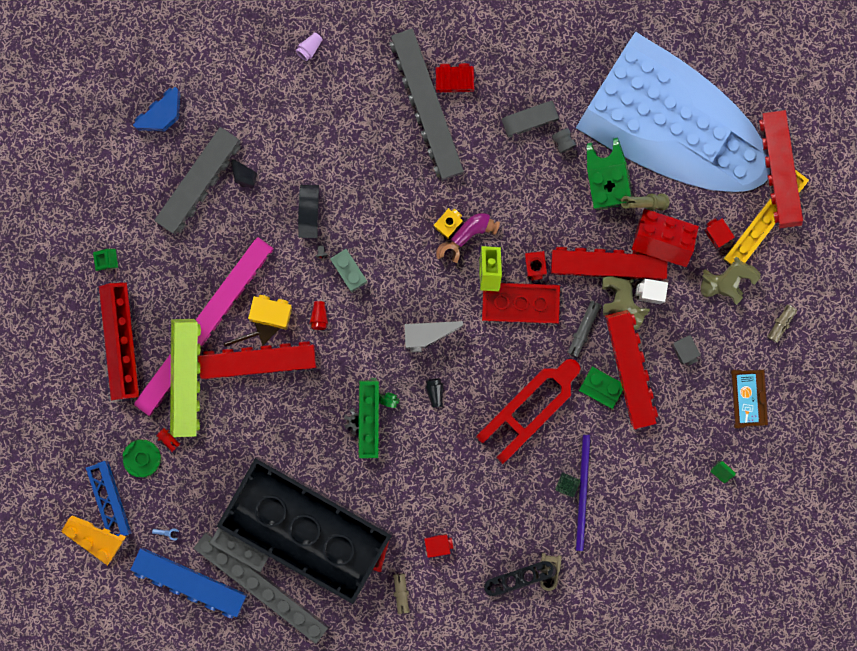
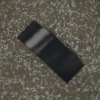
(308, 211)

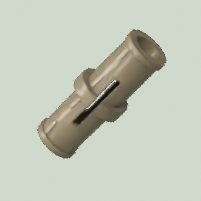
(782, 323)
(401, 593)

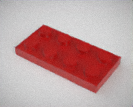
(522, 303)

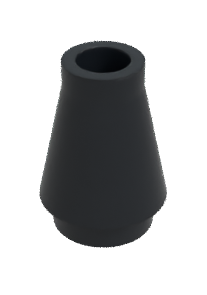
(435, 391)

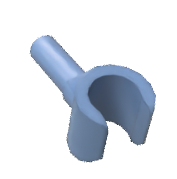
(165, 532)

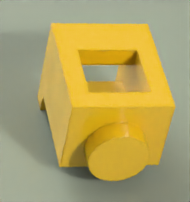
(445, 229)

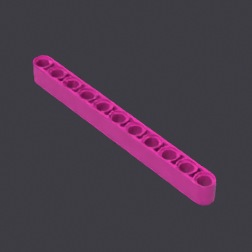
(208, 319)

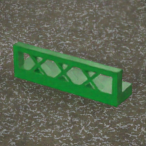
(368, 418)

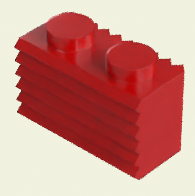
(454, 78)

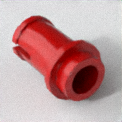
(166, 438)

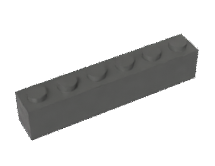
(198, 180)

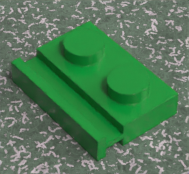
(601, 387)

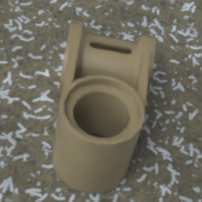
(557, 560)

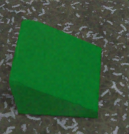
(105, 259)
(722, 472)

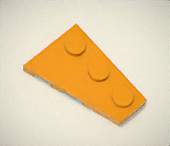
(94, 540)

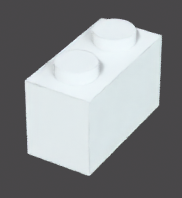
(652, 291)

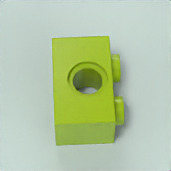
(490, 268)

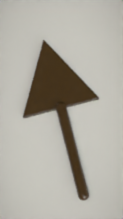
(265, 333)

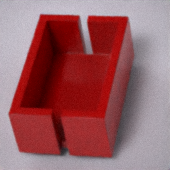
(665, 238)

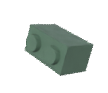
(348, 270)

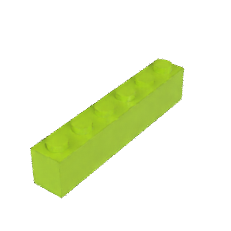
(184, 377)

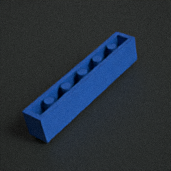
(189, 582)

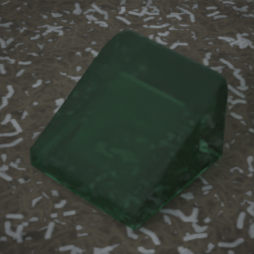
(567, 485)

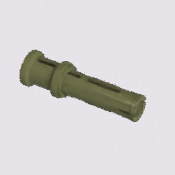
(650, 202)

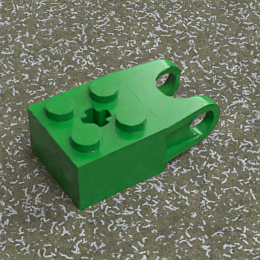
(605, 171)

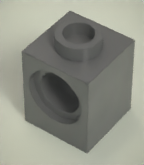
(686, 350)

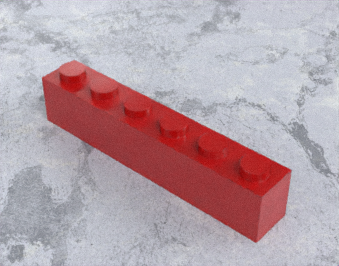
(782, 169)
(607, 264)
(118, 341)
(257, 361)
(630, 369)

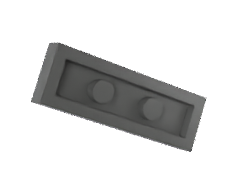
(239, 550)

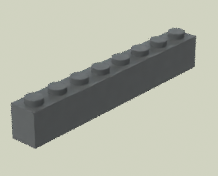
(427, 105)
(264, 590)

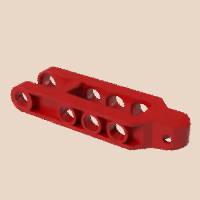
(563, 376)

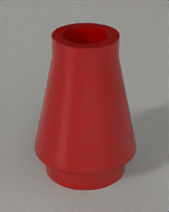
(318, 317)

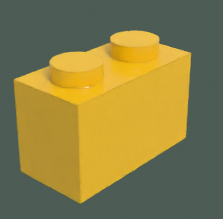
(270, 312)

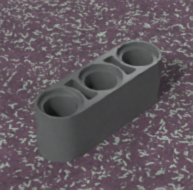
(529, 118)

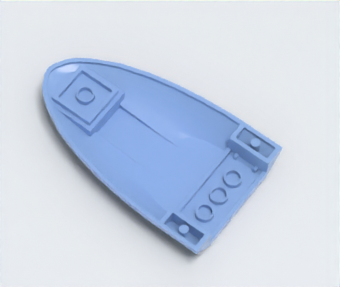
(675, 122)

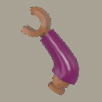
(475, 224)

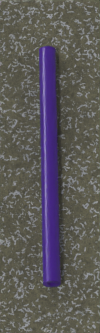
(583, 493)

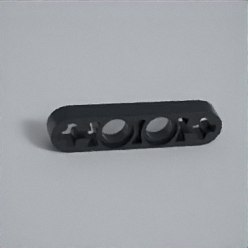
(520, 579)

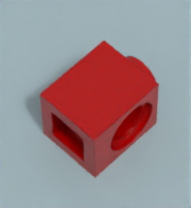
(718, 232)
(539, 257)
(438, 545)

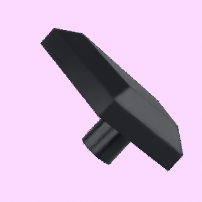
(243, 174)

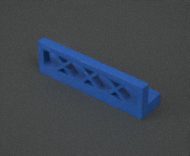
(113, 496)

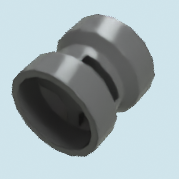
(564, 140)

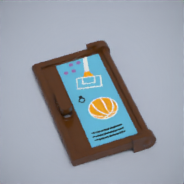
(747, 398)

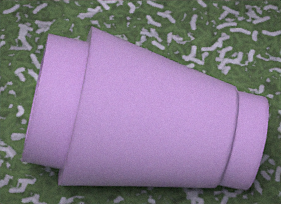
(309, 46)

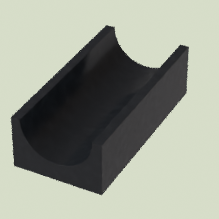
(304, 529)

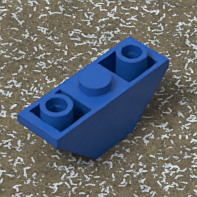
(161, 113)

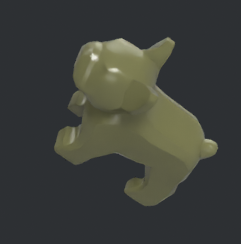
(728, 281)
(623, 299)

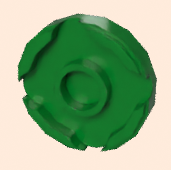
(141, 458)

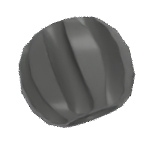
(351, 424)

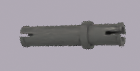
(584, 328)

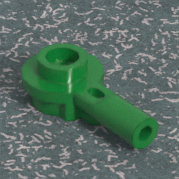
(389, 400)

